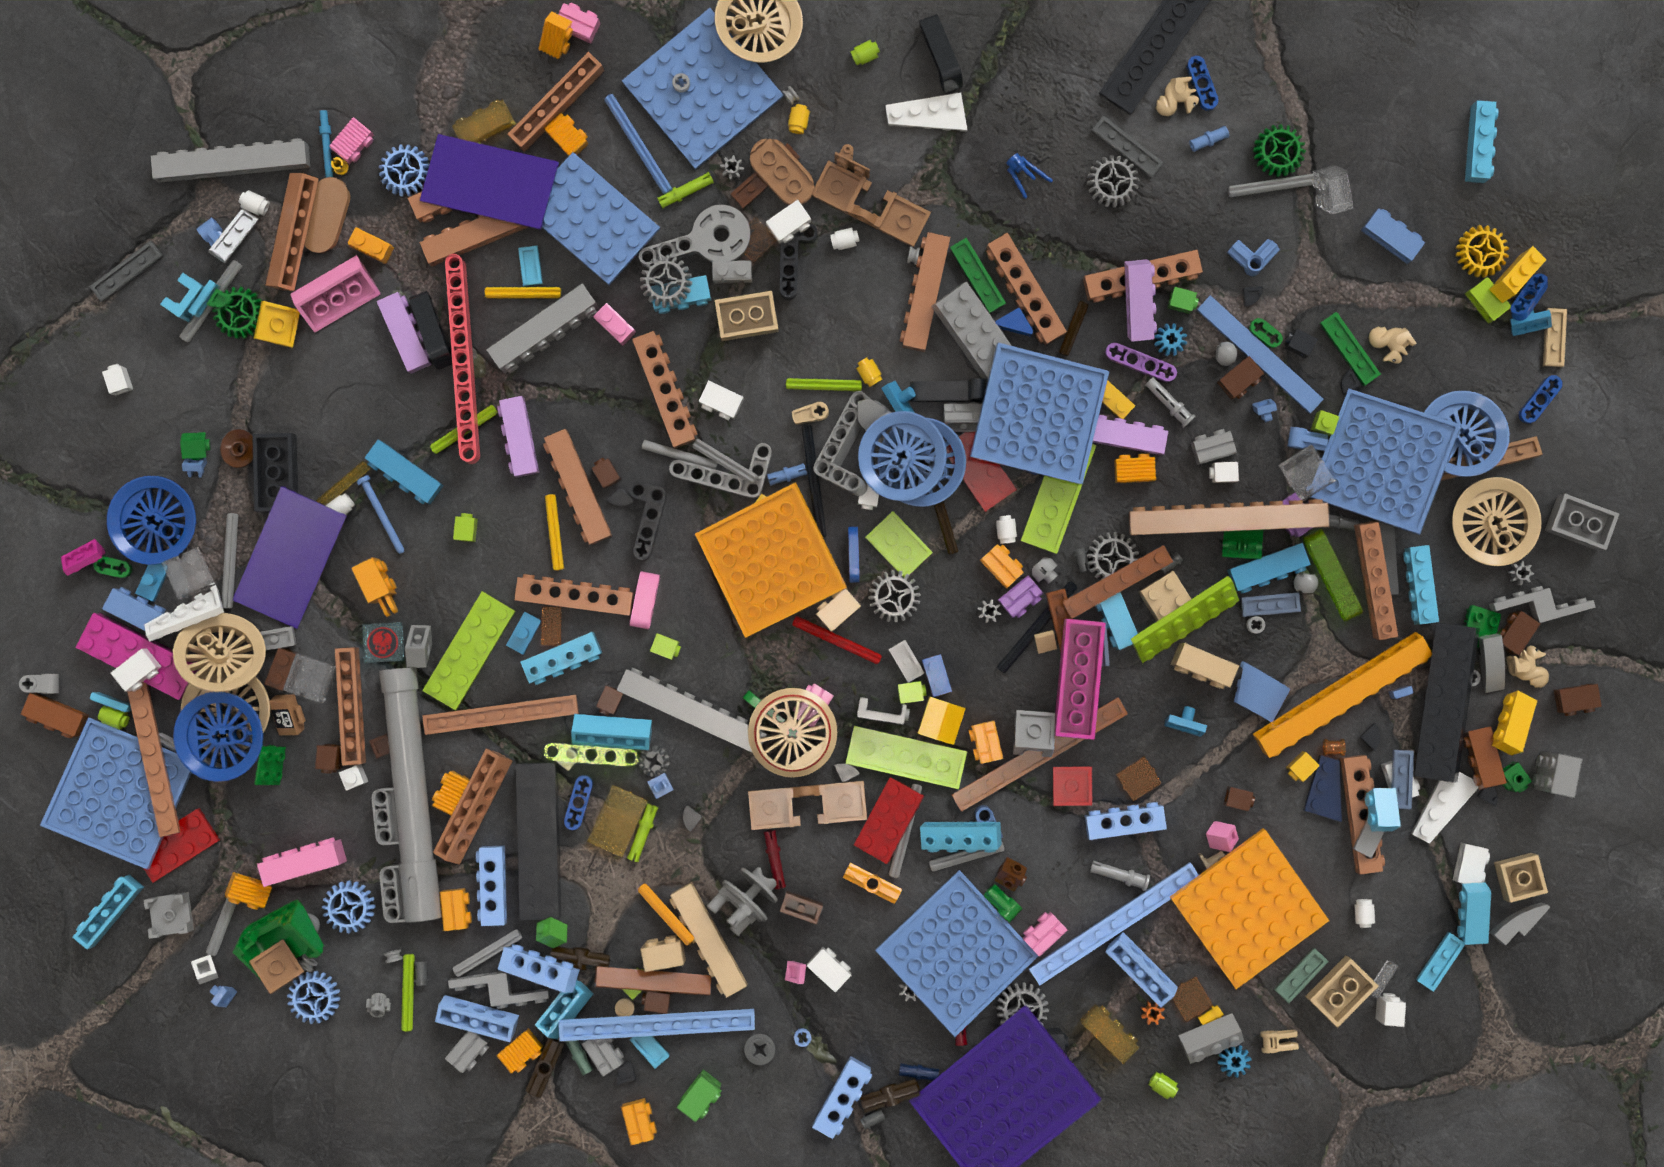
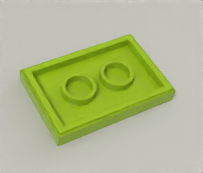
(898, 544)

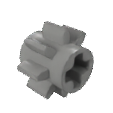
(731, 173)
(1517, 577)
(983, 609)
(907, 994)
(378, 1005)

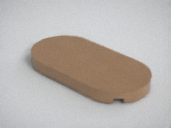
(781, 171)
(327, 215)

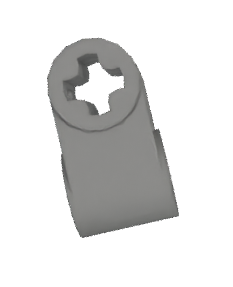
(41, 683)

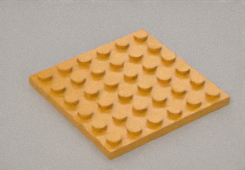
(770, 560)
(1249, 908)

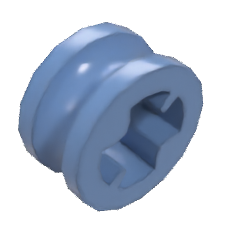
(808, 1036)

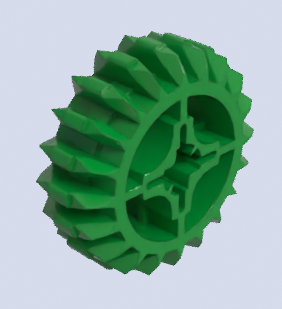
(1283, 156)
(236, 320)

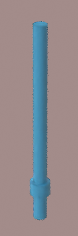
(325, 131)

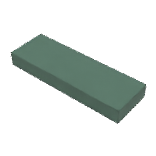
(1301, 975)

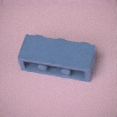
(1393, 235)
(131, 609)

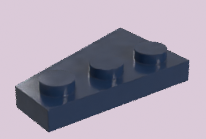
(1325, 790)

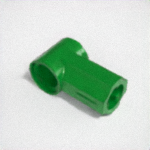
(1006, 906)

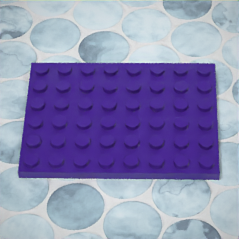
(1005, 1096)

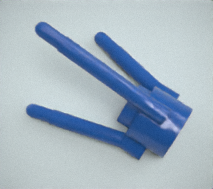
(1018, 164)

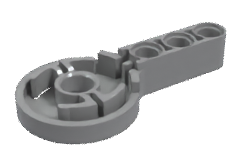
(702, 238)

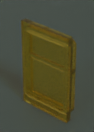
(617, 821)

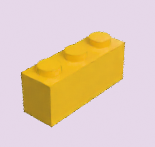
(1517, 274)
(1514, 723)

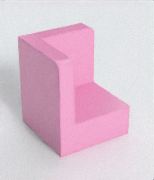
(1222, 836)

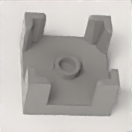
(1034, 732)
(169, 914)

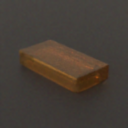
(551, 626)

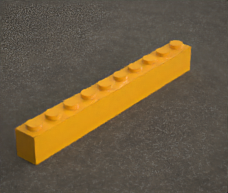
(1343, 694)

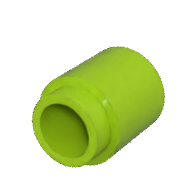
(865, 52)
(113, 717)
(1163, 1085)

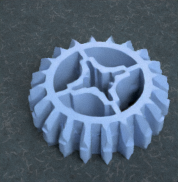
(397, 168)
(332, 911)
(315, 1005)

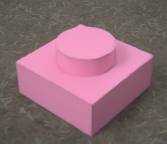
(795, 972)

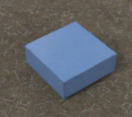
(1401, 692)

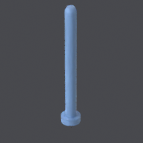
(364, 481)

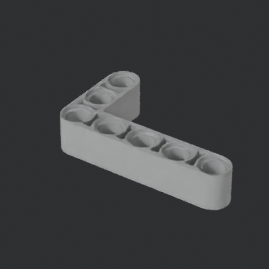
(842, 446)
(705, 480)

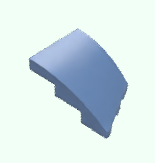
(1260, 692)

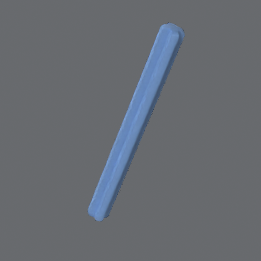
(638, 144)

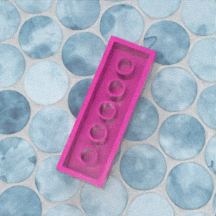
(117, 643)
(1079, 678)

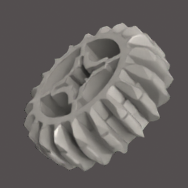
(1121, 180)
(674, 281)
(1113, 549)
(888, 580)
(1018, 993)

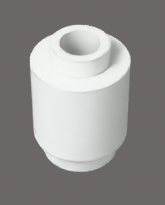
(254, 203)
(844, 239)
(341, 504)
(1006, 529)
(1364, 913)

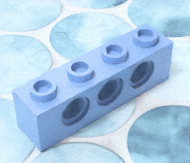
(1155, 822)
(496, 855)
(511, 963)
(1141, 969)
(477, 1018)
(855, 1069)

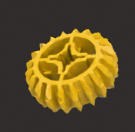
(1487, 236)

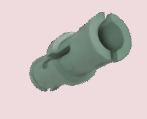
(579, 1056)

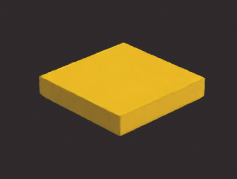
(277, 324)

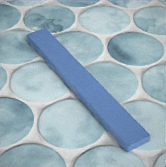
(1262, 356)

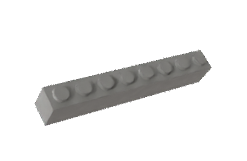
(230, 161)
(686, 708)

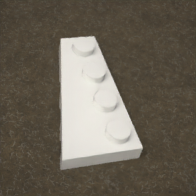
(937, 112)
(185, 615)
(1442, 806)

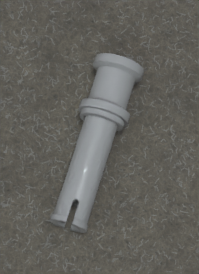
(1152, 384)
(1129, 877)

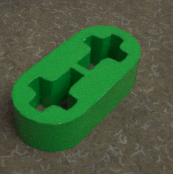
(1268, 330)
(111, 571)

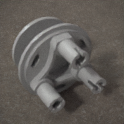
(746, 910)

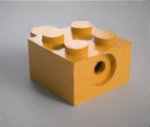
(376, 584)

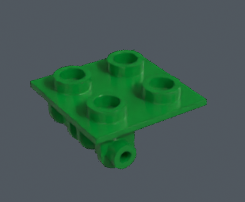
(1243, 544)
(1484, 619)
(270, 765)

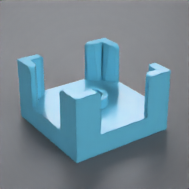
(181, 309)

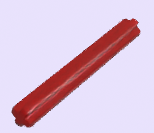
(837, 640)

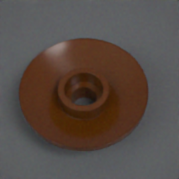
(231, 447)

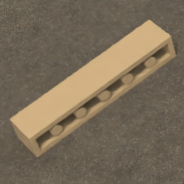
(708, 939)

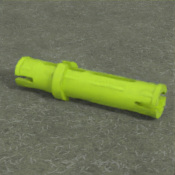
(685, 190)
(642, 833)

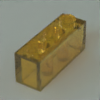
(484, 122)
(1110, 1033)

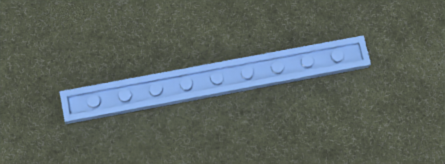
(1112, 924)
(656, 1024)

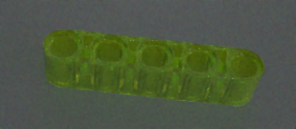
(1332, 575)
(581, 756)

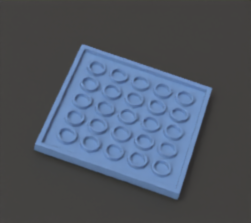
(722, 94)
(1039, 413)
(1386, 460)
(107, 795)
(956, 953)

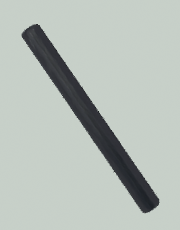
(813, 478)
(1028, 637)

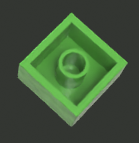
(699, 1096)

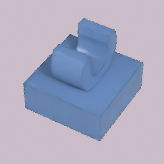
(1264, 409)
(194, 465)
(660, 785)
(222, 995)

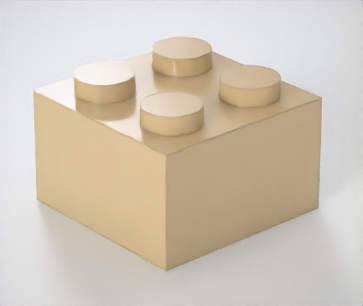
(1164, 595)
(838, 609)
(1520, 877)
(663, 953)

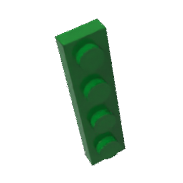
(977, 275)
(1350, 348)

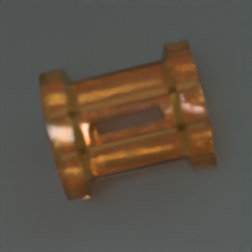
(1334, 747)

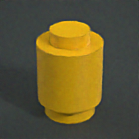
(798, 119)
(869, 372)

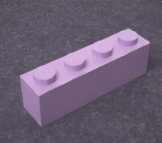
(1140, 300)
(404, 332)
(519, 436)
(1130, 436)

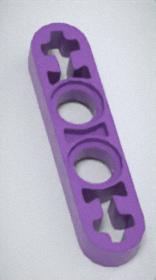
(1140, 364)

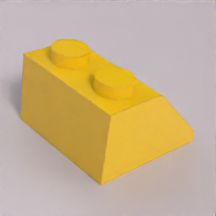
(941, 720)

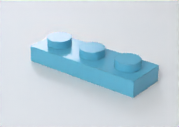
(1440, 961)

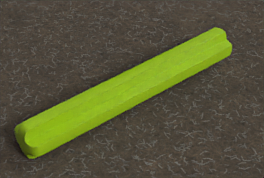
(824, 384)
(452, 436)
(407, 992)

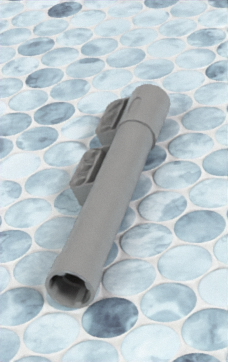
(406, 807)

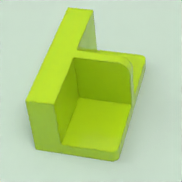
(1486, 302)

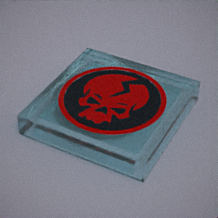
(383, 642)

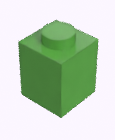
(1183, 300)
(551, 932)

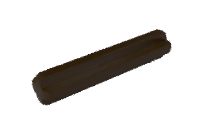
(1073, 328)
(946, 528)

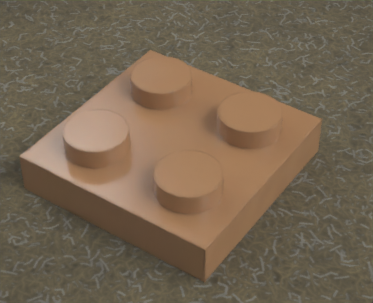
(276, 966)

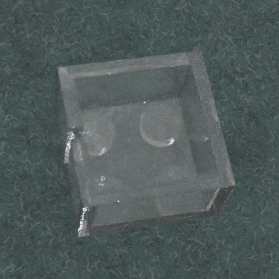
(1332, 189)
(1307, 472)
(188, 574)
(310, 676)

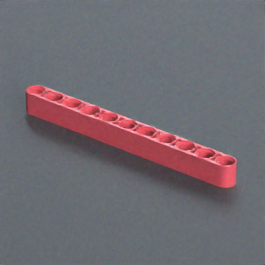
(458, 350)

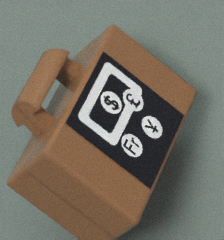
(287, 715)

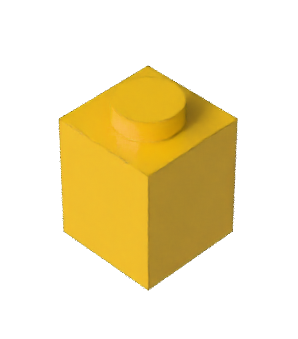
(1302, 767)

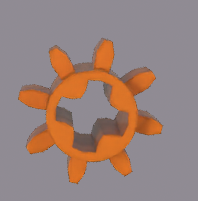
(1147, 1012)

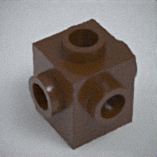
(1011, 874)

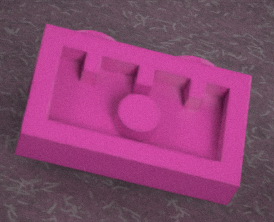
(82, 557)

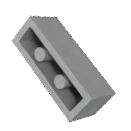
(1211, 1038)

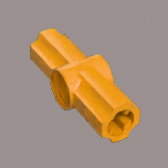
(884, 888)

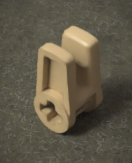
(807, 413)
(1271, 1041)

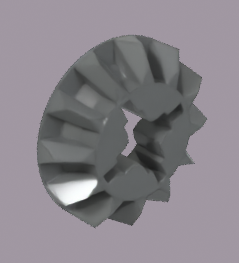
(662, 758)
(750, 1048)

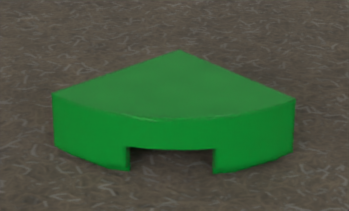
(219, 299)

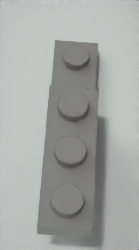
(1542, 604)
(499, 989)

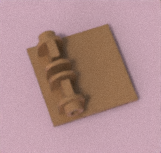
(844, 160)

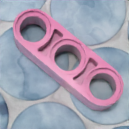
(644, 600)

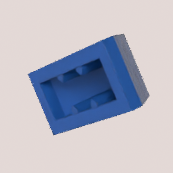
(1015, 322)

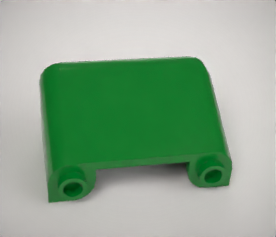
(287, 924)

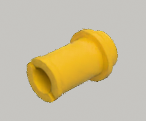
(335, 165)
(1211, 1015)

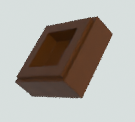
(380, 746)

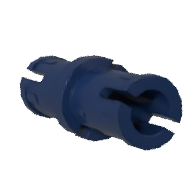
(918, 1072)

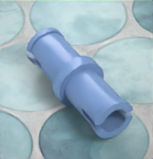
(1209, 138)
(787, 474)

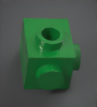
(194, 445)
(1516, 778)

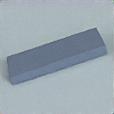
(1270, 604)
(1402, 777)

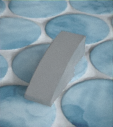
(1492, 662)
(1518, 922)

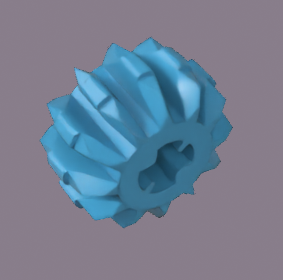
(1176, 336)
(1228, 1064)

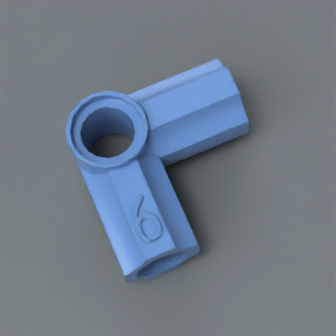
(1262, 256)

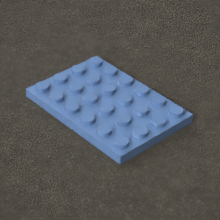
(595, 220)

